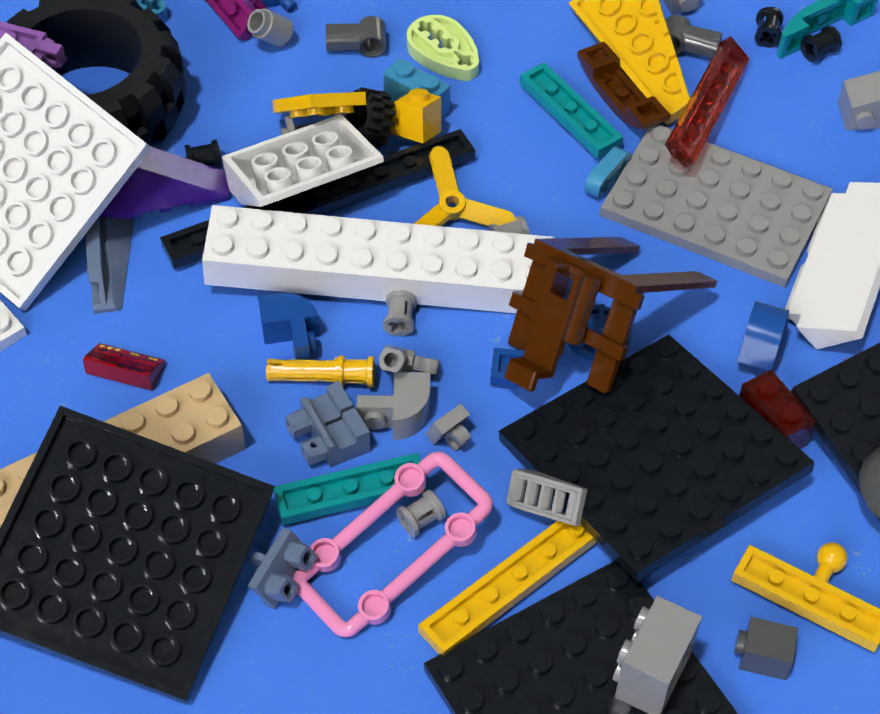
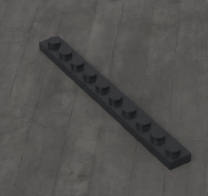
(396, 170)

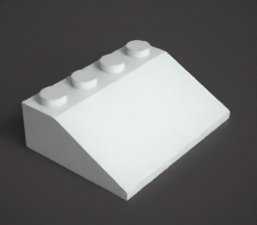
(298, 161)

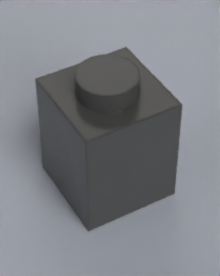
(766, 648)

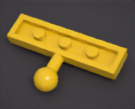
(812, 595)

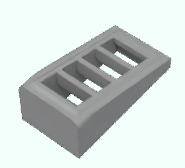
(525, 489)

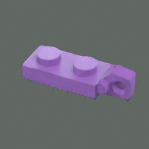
(37, 43)

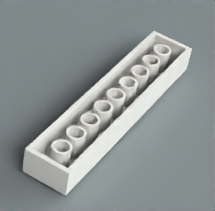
(364, 258)

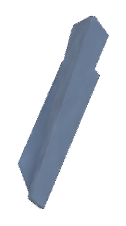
(107, 261)

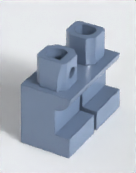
(334, 425)

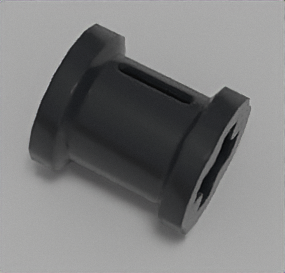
(766, 28)
(826, 41)
(205, 154)

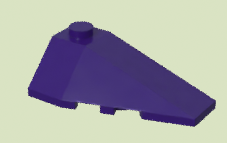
(167, 182)

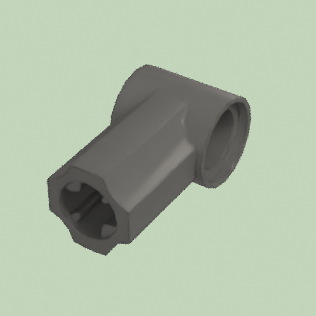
(367, 36)
(692, 38)

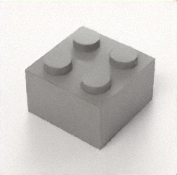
(655, 655)

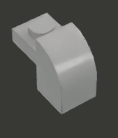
(404, 411)

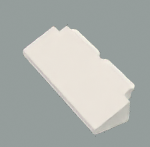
(841, 270)

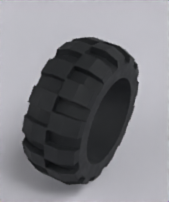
(121, 38)

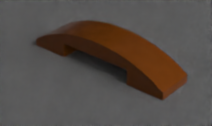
(617, 90)

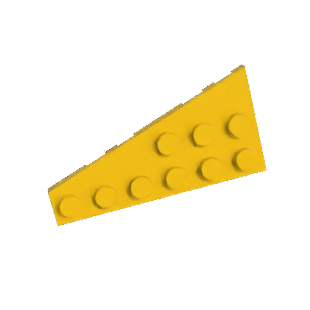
(643, 43)

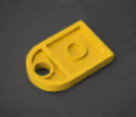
(319, 104)

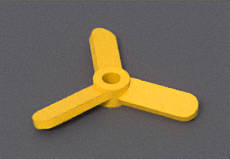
(449, 193)

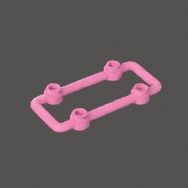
(375, 605)

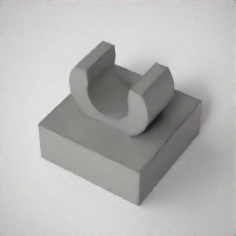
(450, 428)

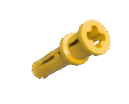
(340, 369)

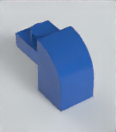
(290, 319)
(763, 336)

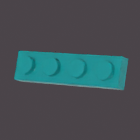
(571, 110)
(338, 490)

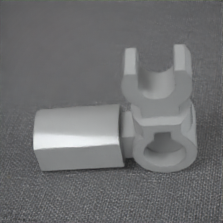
(406, 360)

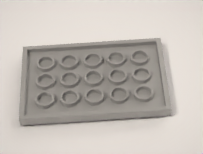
(718, 206)

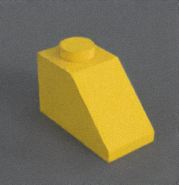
(417, 116)

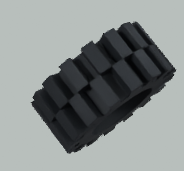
(374, 118)

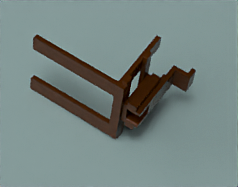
(549, 320)

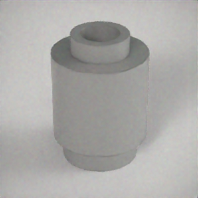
(270, 27)

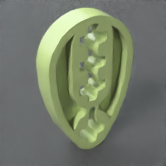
(458, 53)

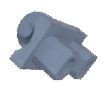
(276, 569)

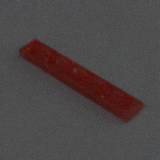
(707, 103)

